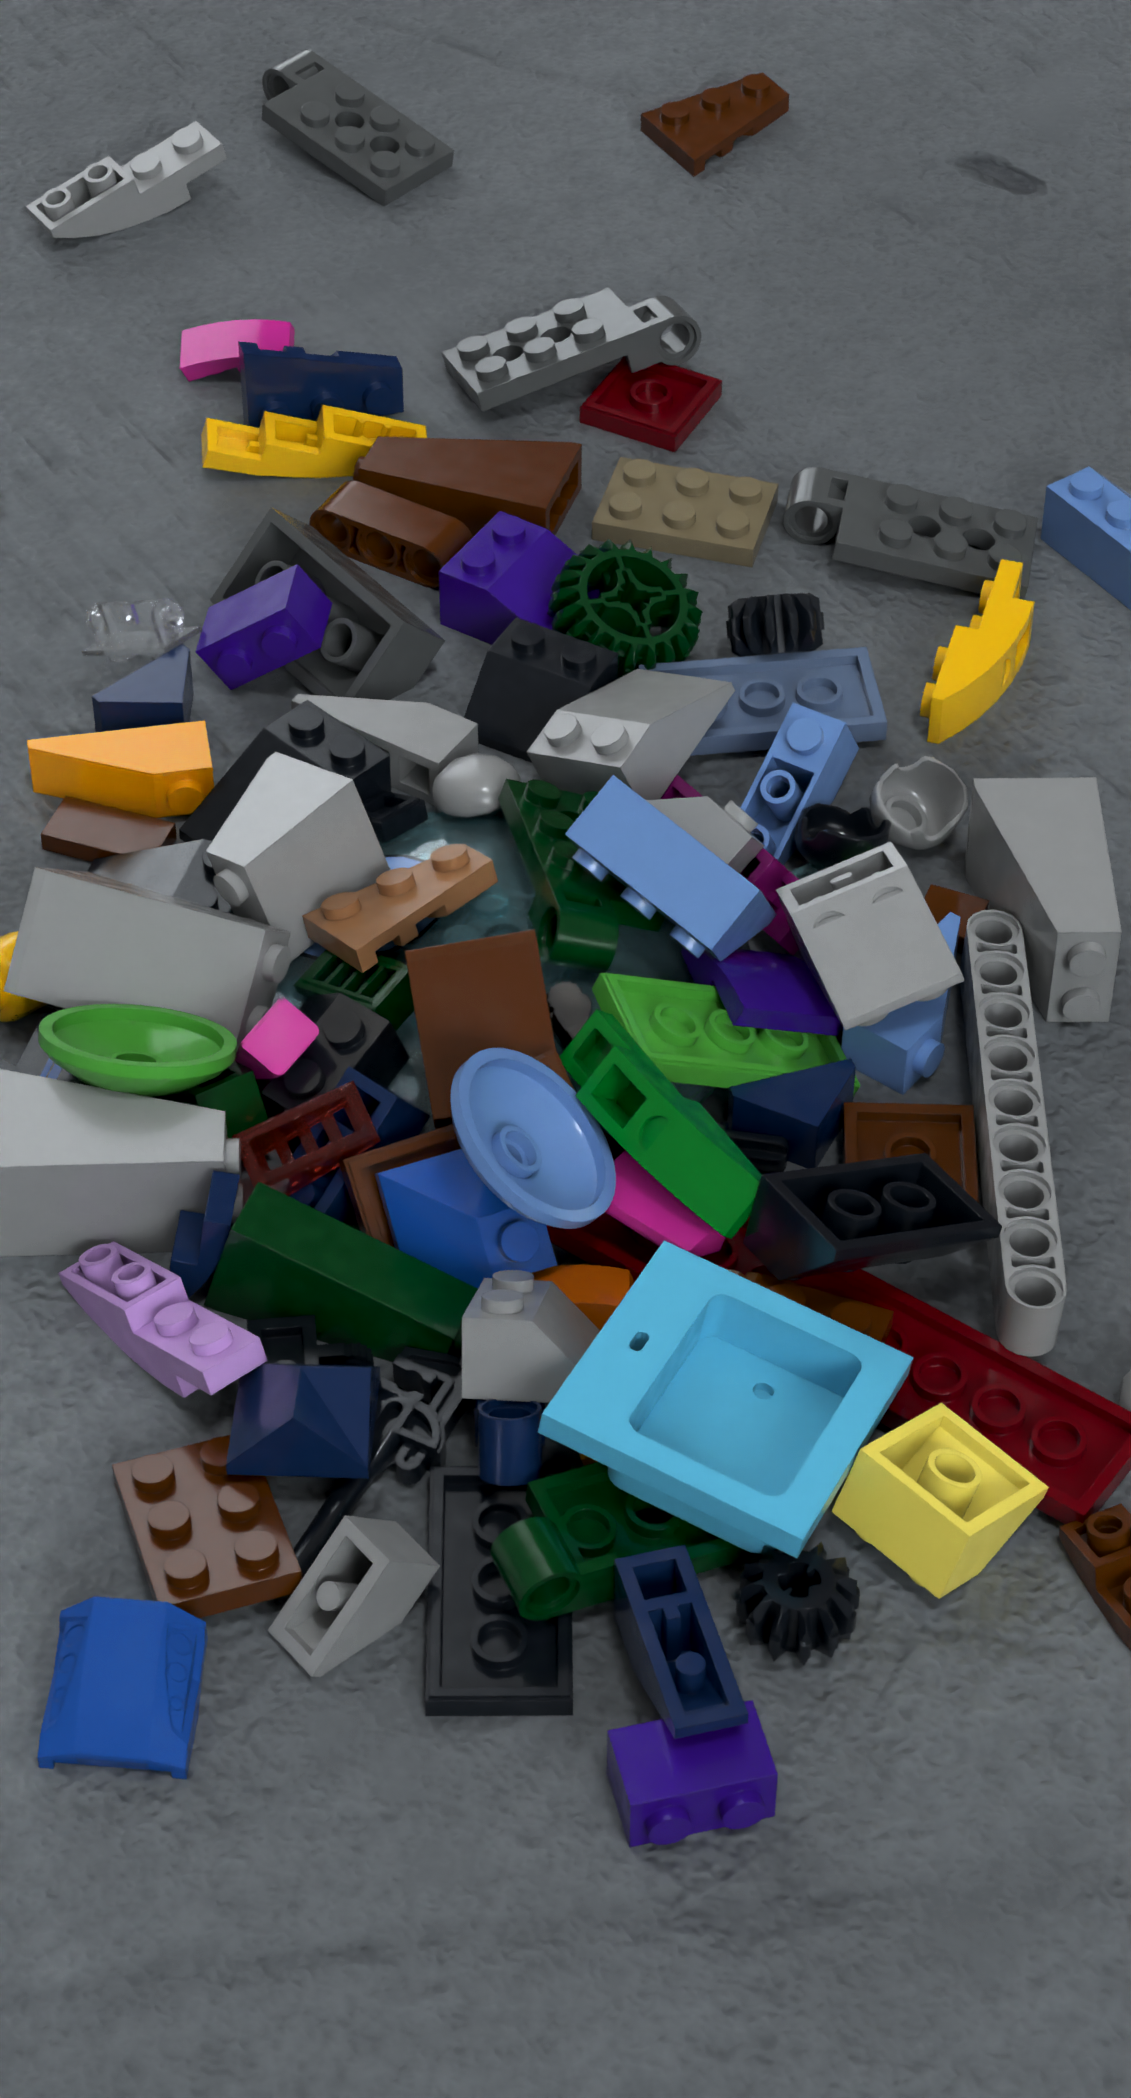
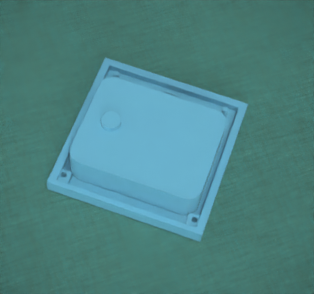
(731, 1406)

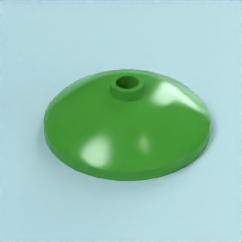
(137, 1047)

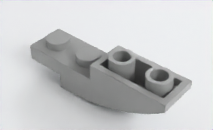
(118, 197)

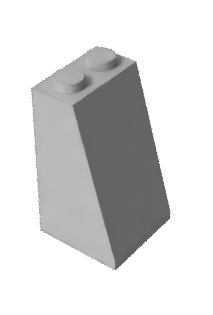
(1046, 861)
(124, 944)
(103, 1166)

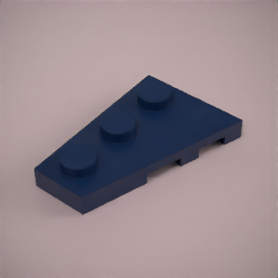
(301, 383)

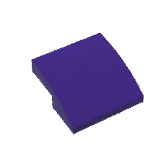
(766, 991)

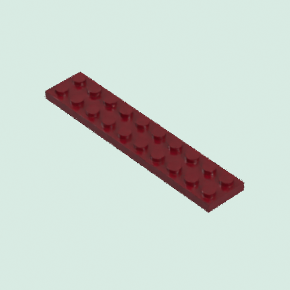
(1030, 1412)

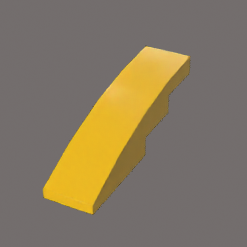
(299, 446)

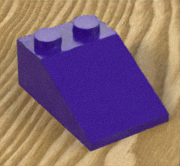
(502, 577)

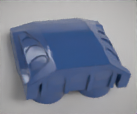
(125, 1686)

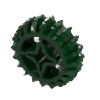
(633, 597)

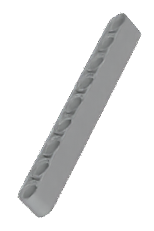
(1012, 1135)

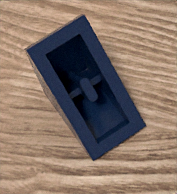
(149, 696)
(797, 1106)

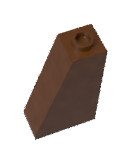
(478, 477)

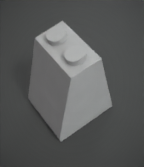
(293, 846)

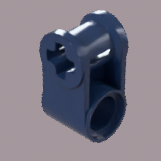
(508, 1441)

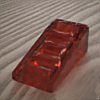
(297, 1121)

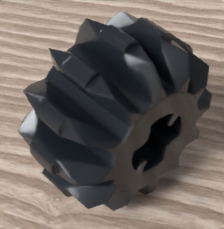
(775, 624)
(797, 1602)

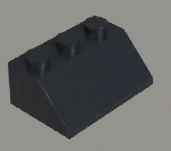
(862, 1217)

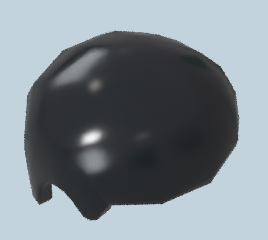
(832, 835)

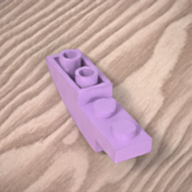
(157, 1324)

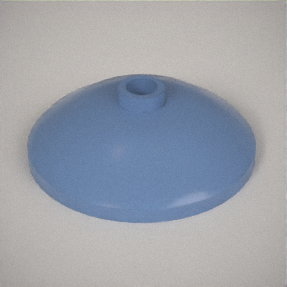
(532, 1139)

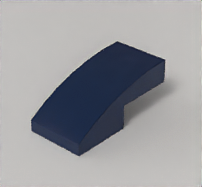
(202, 1236)

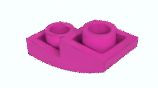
(215, 347)

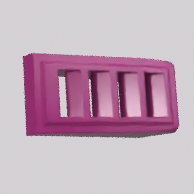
(277, 1041)

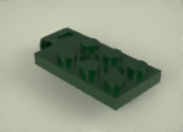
(572, 910)
(577, 1530)

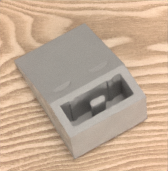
(869, 936)

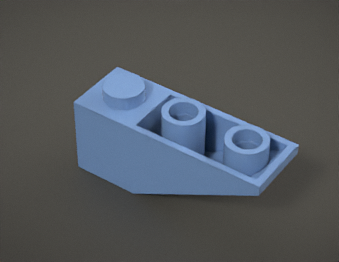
(798, 772)

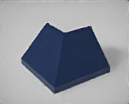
(304, 1421)

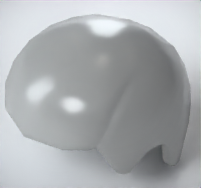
(471, 785)
(920, 802)

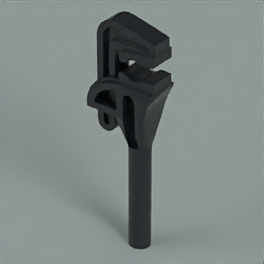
(404, 1436)

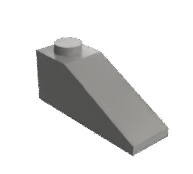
(414, 734)

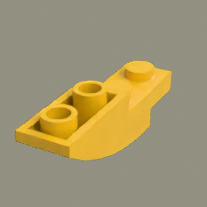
(979, 657)

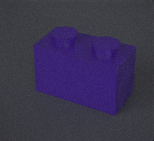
(264, 627)
(690, 1782)

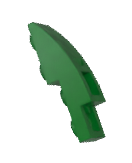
(659, 1126)

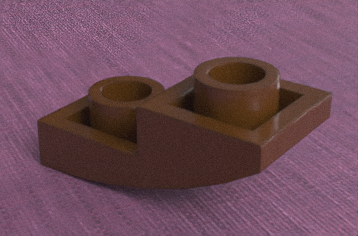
(1103, 1561)

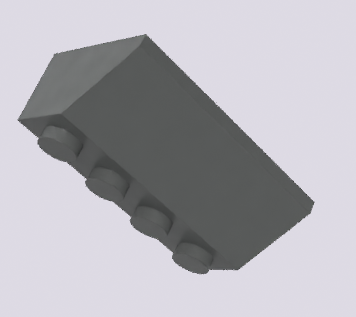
(370, 639)

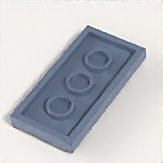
(766, 686)

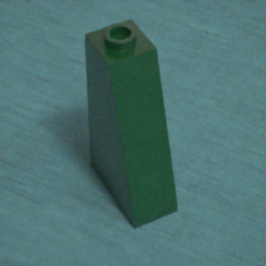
(361, 1290)

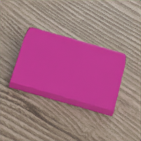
(656, 1212)

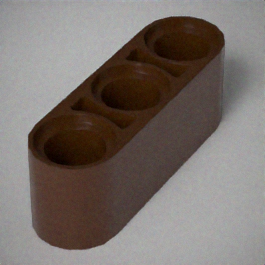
(390, 532)

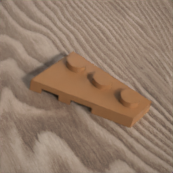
(365, 920)

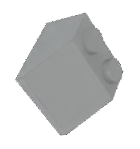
(521, 1339)

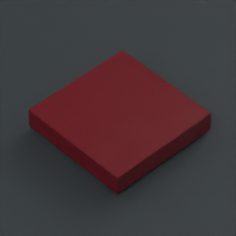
(651, 405)

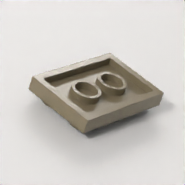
(685, 511)

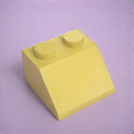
(937, 1498)

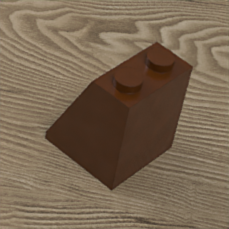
(475, 1000)

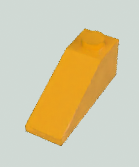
(135, 769)

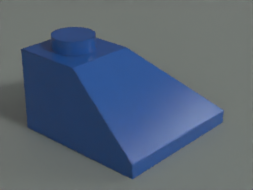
(456, 1223)

